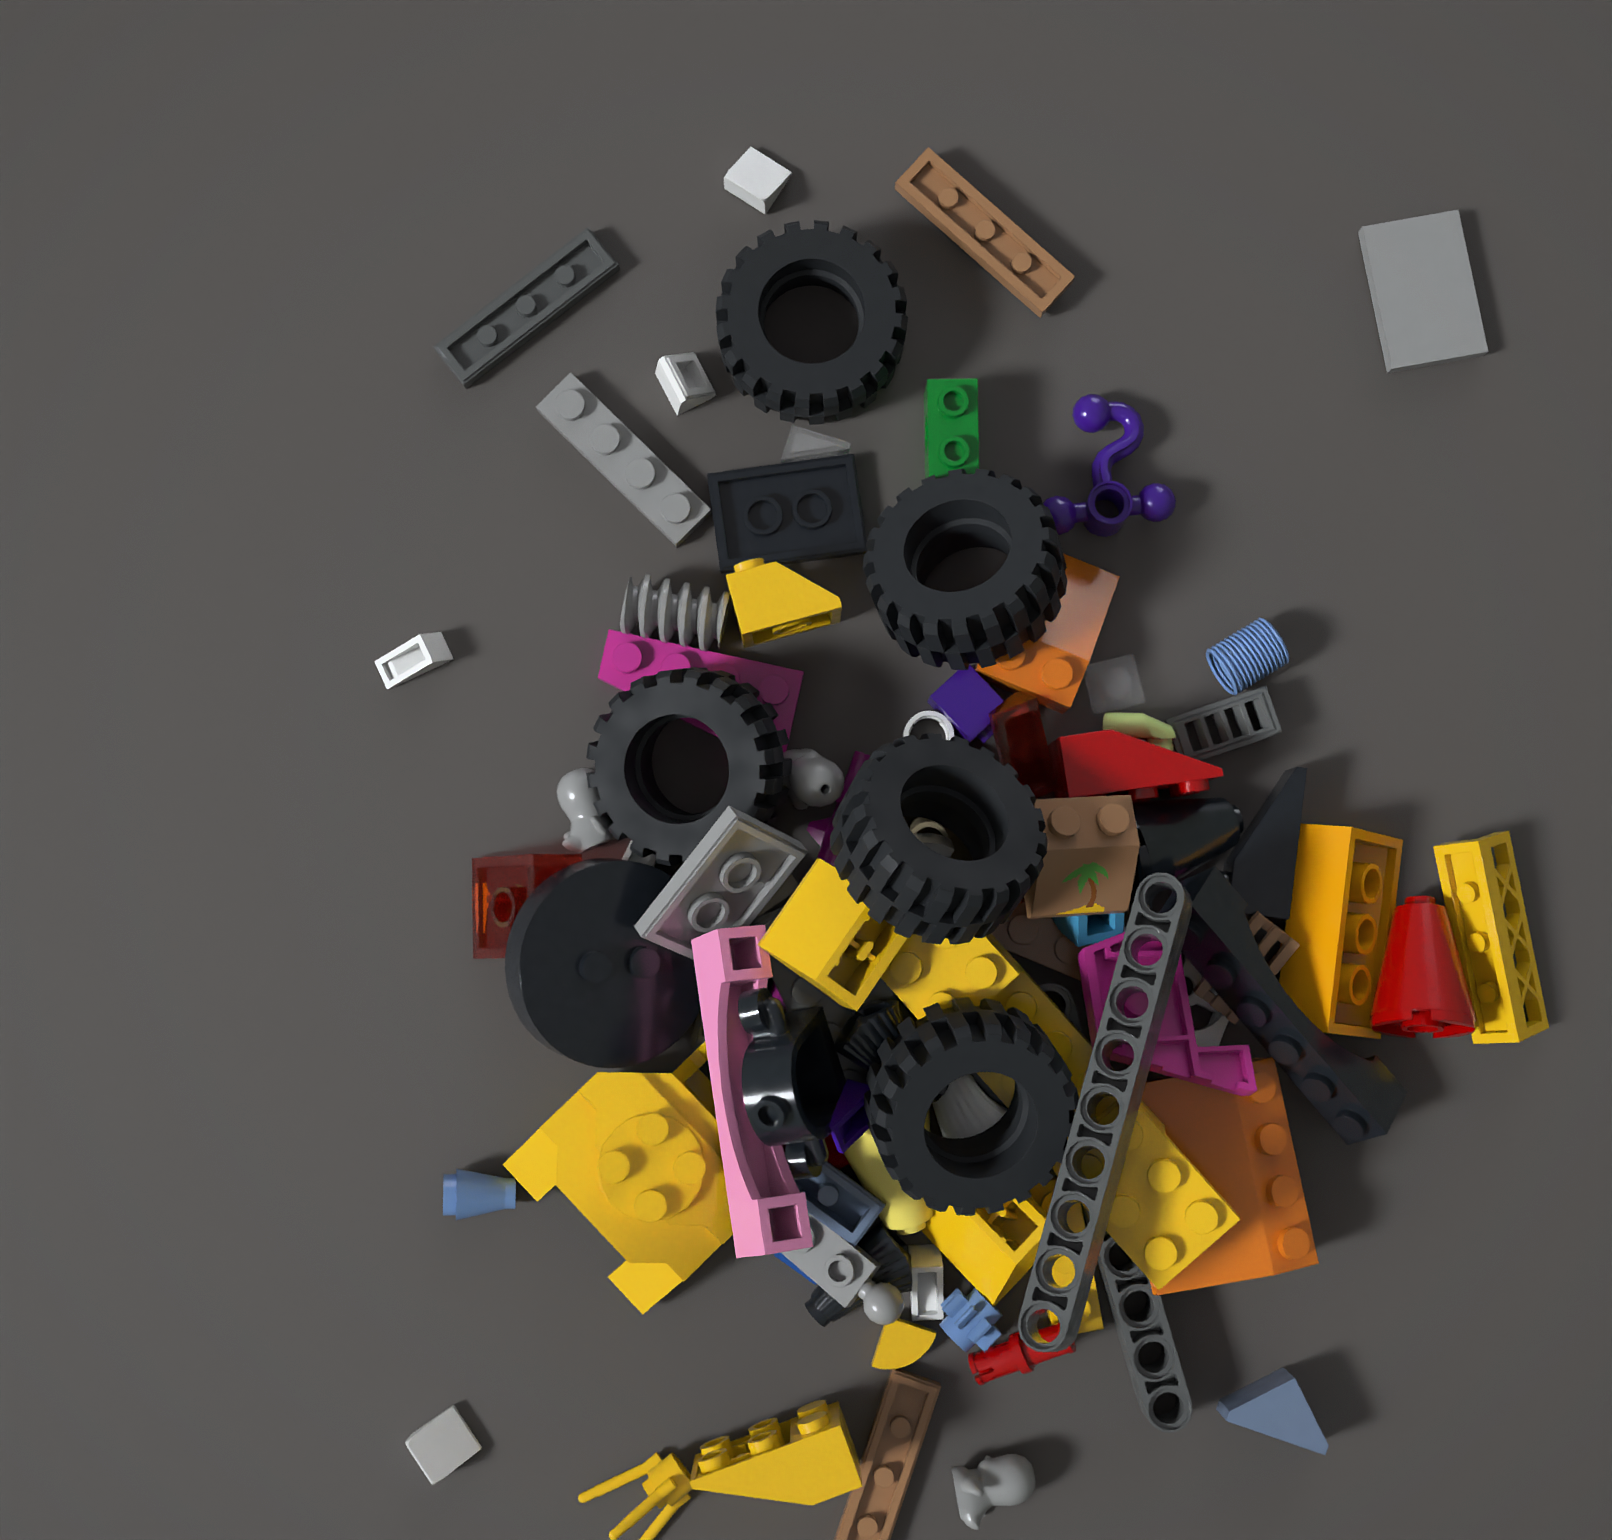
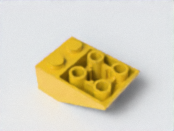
(783, 1461)

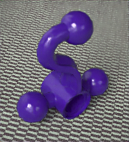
(1153, 502)

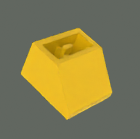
(831, 938)
(991, 1247)

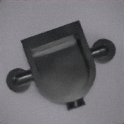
(790, 1079)

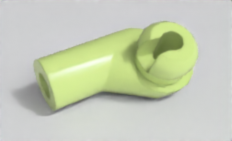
(1140, 726)

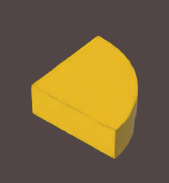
(901, 1344)

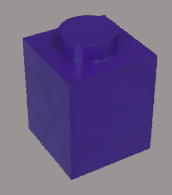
(966, 703)

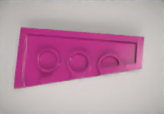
(633, 657)

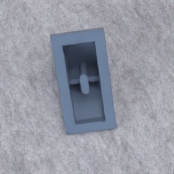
(1275, 1409)

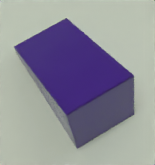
(849, 1116)

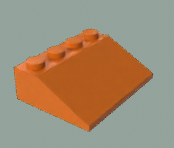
(1251, 1161)

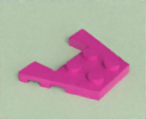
(1176, 1049)

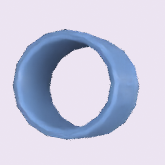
(1247, 656)

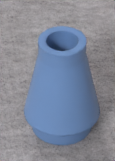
(476, 1194)

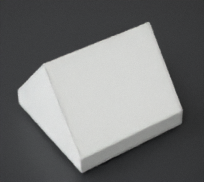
(684, 381)

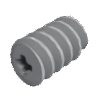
(674, 613)

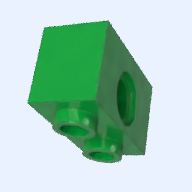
(951, 426)

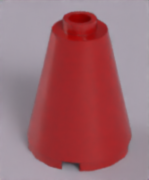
(1422, 976)

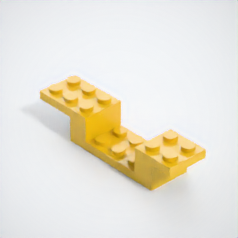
(1162, 1203)

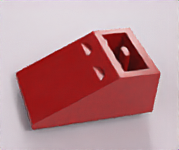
(1123, 765)

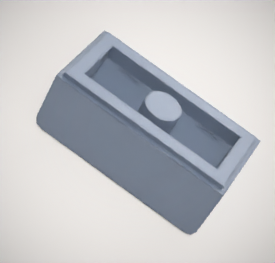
(840, 1203)

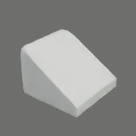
(756, 179)
(442, 1445)

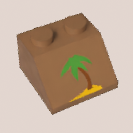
(1087, 857)

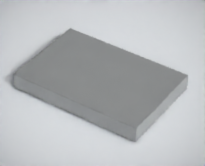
(1423, 291)
(721, 882)

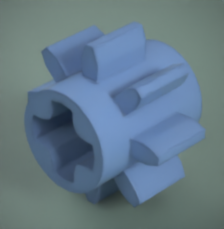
(970, 1320)

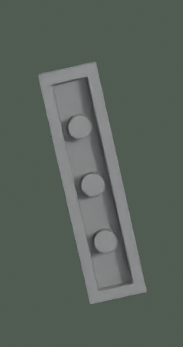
(624, 460)

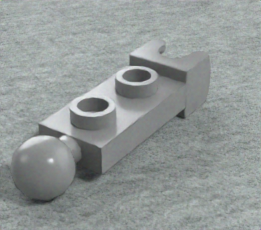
(847, 1273)

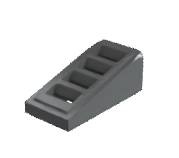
(1263, 710)

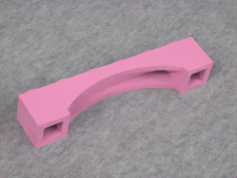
(761, 1192)

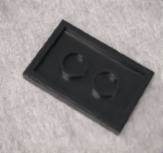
(788, 512)

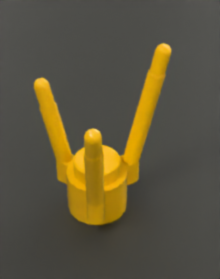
(666, 1484)

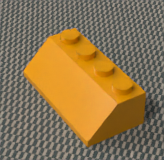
(1342, 922)

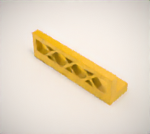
(1487, 940)

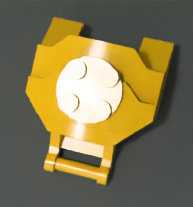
(642, 1168)

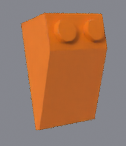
(1060, 657)

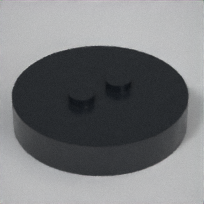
(588, 976)

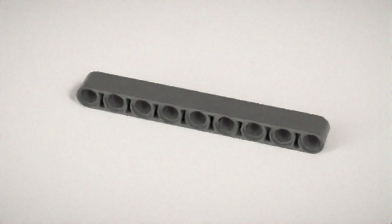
(1114, 1138)
(1140, 1328)

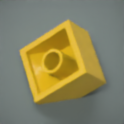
(777, 602)

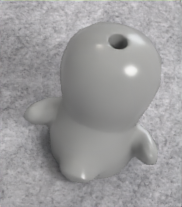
(812, 779)
(577, 801)
(995, 1482)

